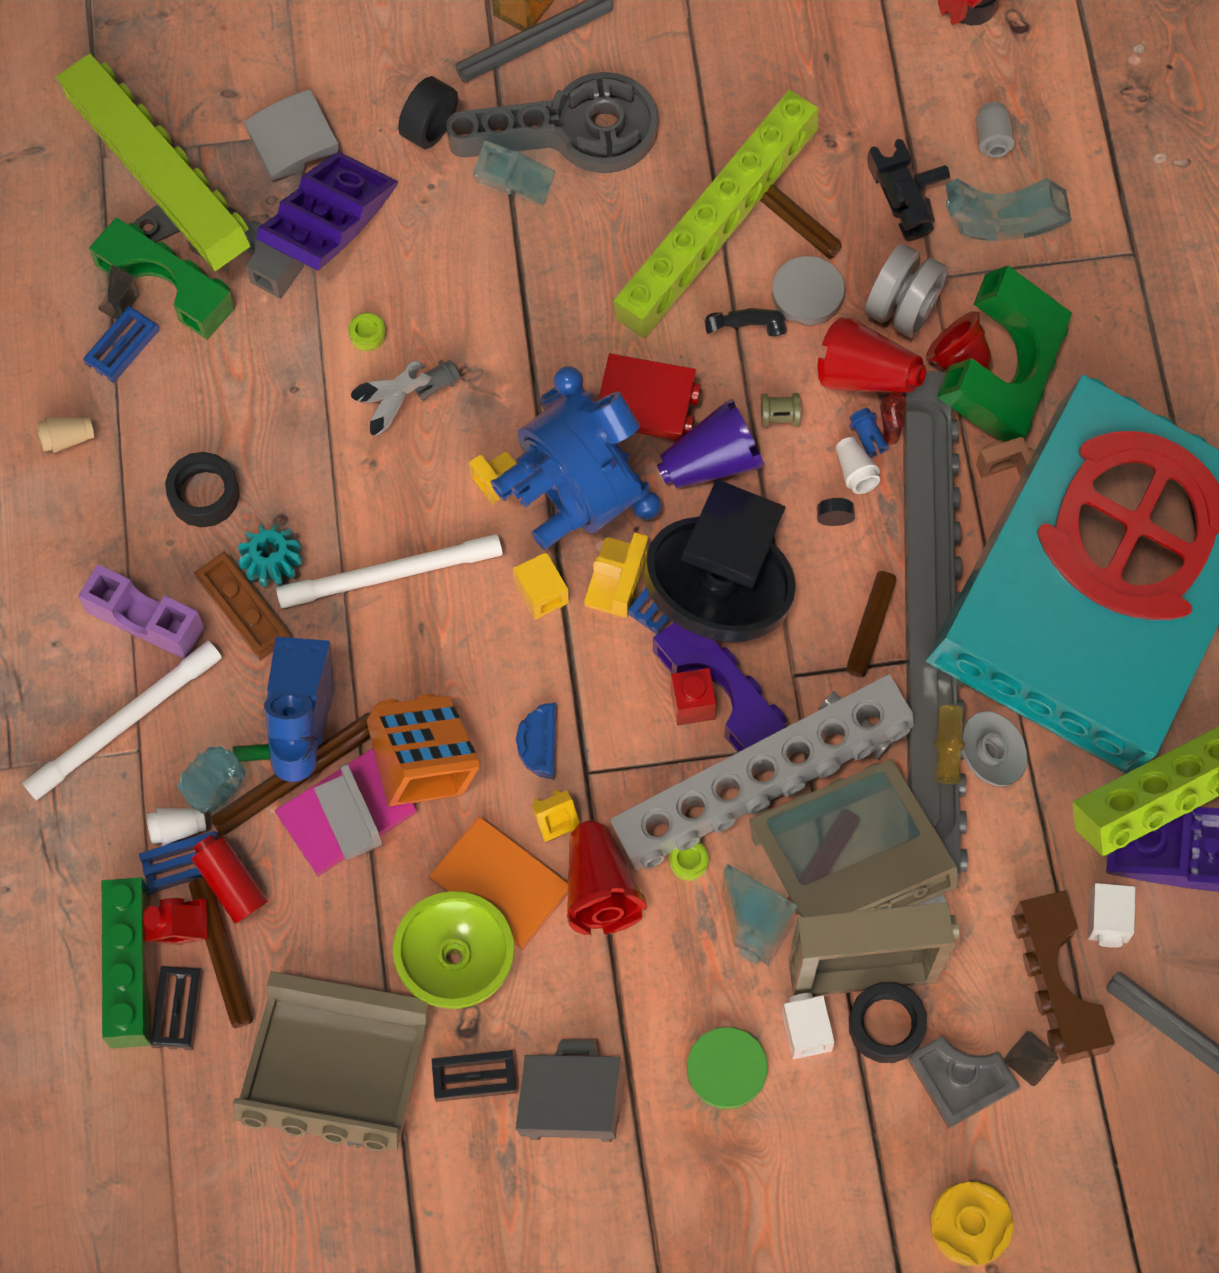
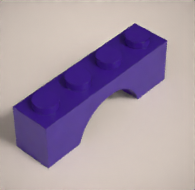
(751, 715)

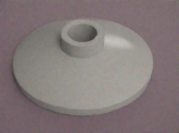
(994, 749)

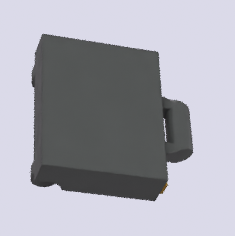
(571, 1093)

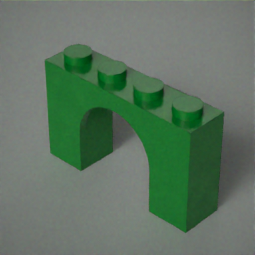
(1037, 329)

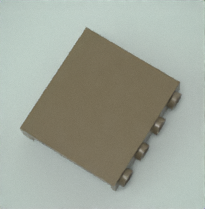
(333, 1062)

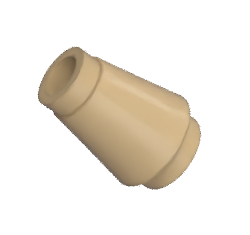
(63, 432)

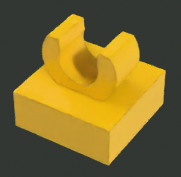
(555, 815)

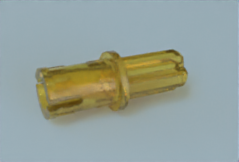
(949, 744)

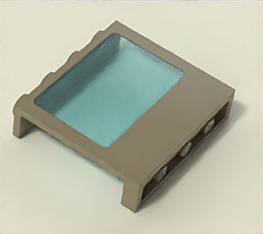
(856, 846)

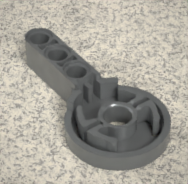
(568, 128)

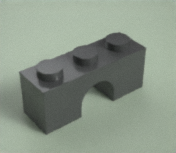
(267, 267)

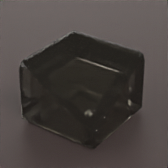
(121, 293)
(1031, 1058)

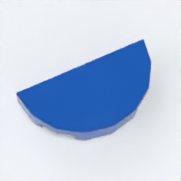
(537, 740)

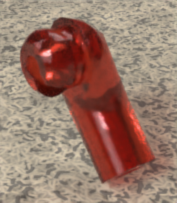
(892, 417)

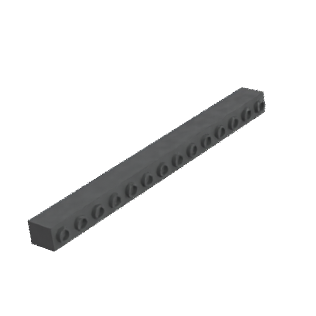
(930, 598)

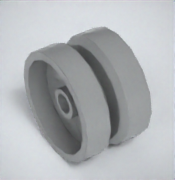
(906, 290)

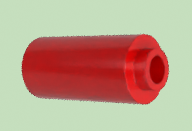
(228, 878)

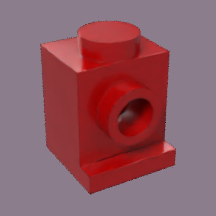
(176, 921)

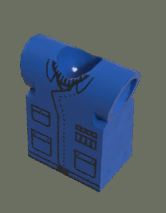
(298, 704)

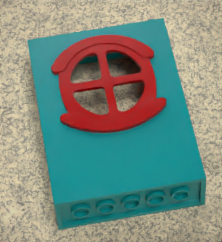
(1074, 638)

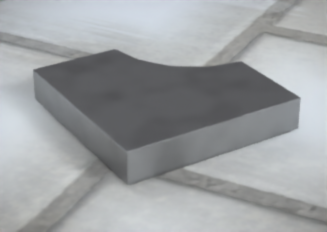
(961, 1082)

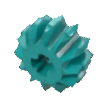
(281, 560)

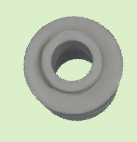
(994, 130)

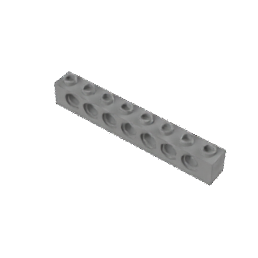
(773, 753)

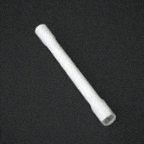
(467, 552)
(56, 771)

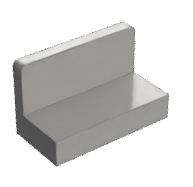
(348, 815)

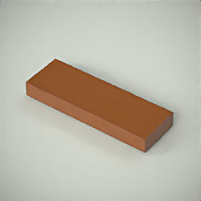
(241, 604)

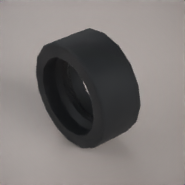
(427, 112)
(200, 463)
(900, 994)

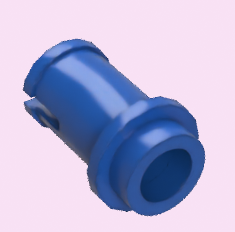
(868, 431)

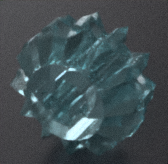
(211, 779)

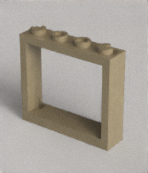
(871, 947)

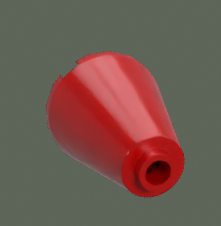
(867, 361)
(600, 883)

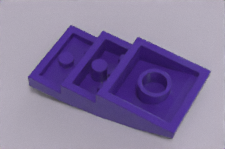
(327, 210)
(1175, 854)

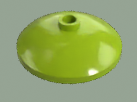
(453, 925)

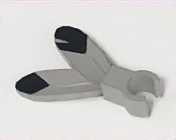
(391, 395)

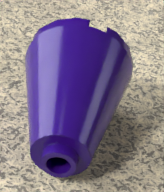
(711, 450)

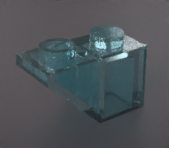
(513, 173)

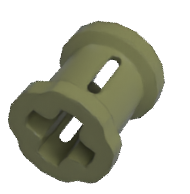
(780, 409)

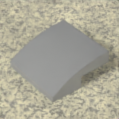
(291, 135)

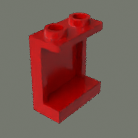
(655, 393)

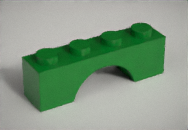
(199, 301)
(124, 985)

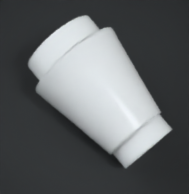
(857, 466)
(174, 824)

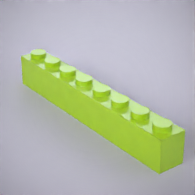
(154, 162)

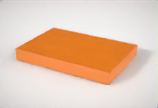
(505, 875)

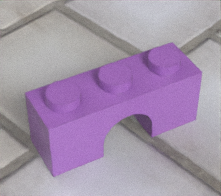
(119, 603)

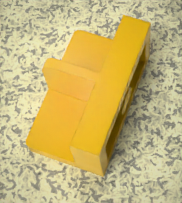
(617, 574)

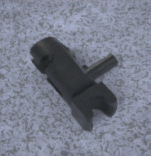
(905, 189)

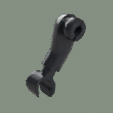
(752, 316)

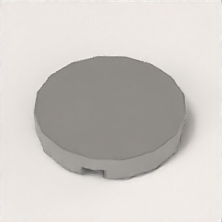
(808, 290)

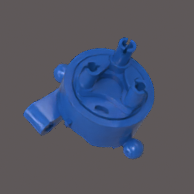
(577, 461)

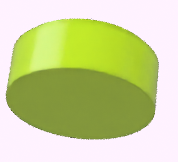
(367, 331)
(689, 863)

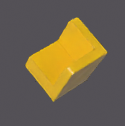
(484, 472)
(540, 585)

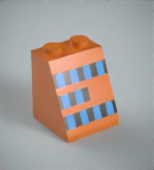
(421, 749)

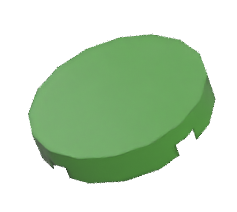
(727, 1068)

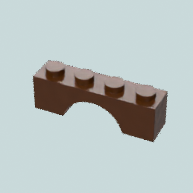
(1076, 1026)

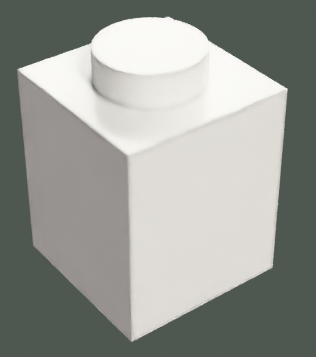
(1111, 914)
(807, 1025)

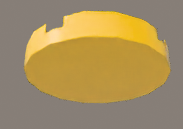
(971, 1223)

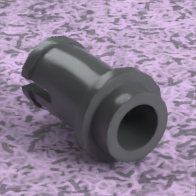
(441, 376)

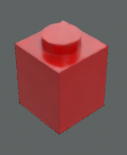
(693, 696)

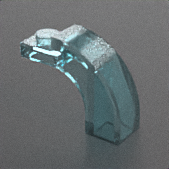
(1008, 215)

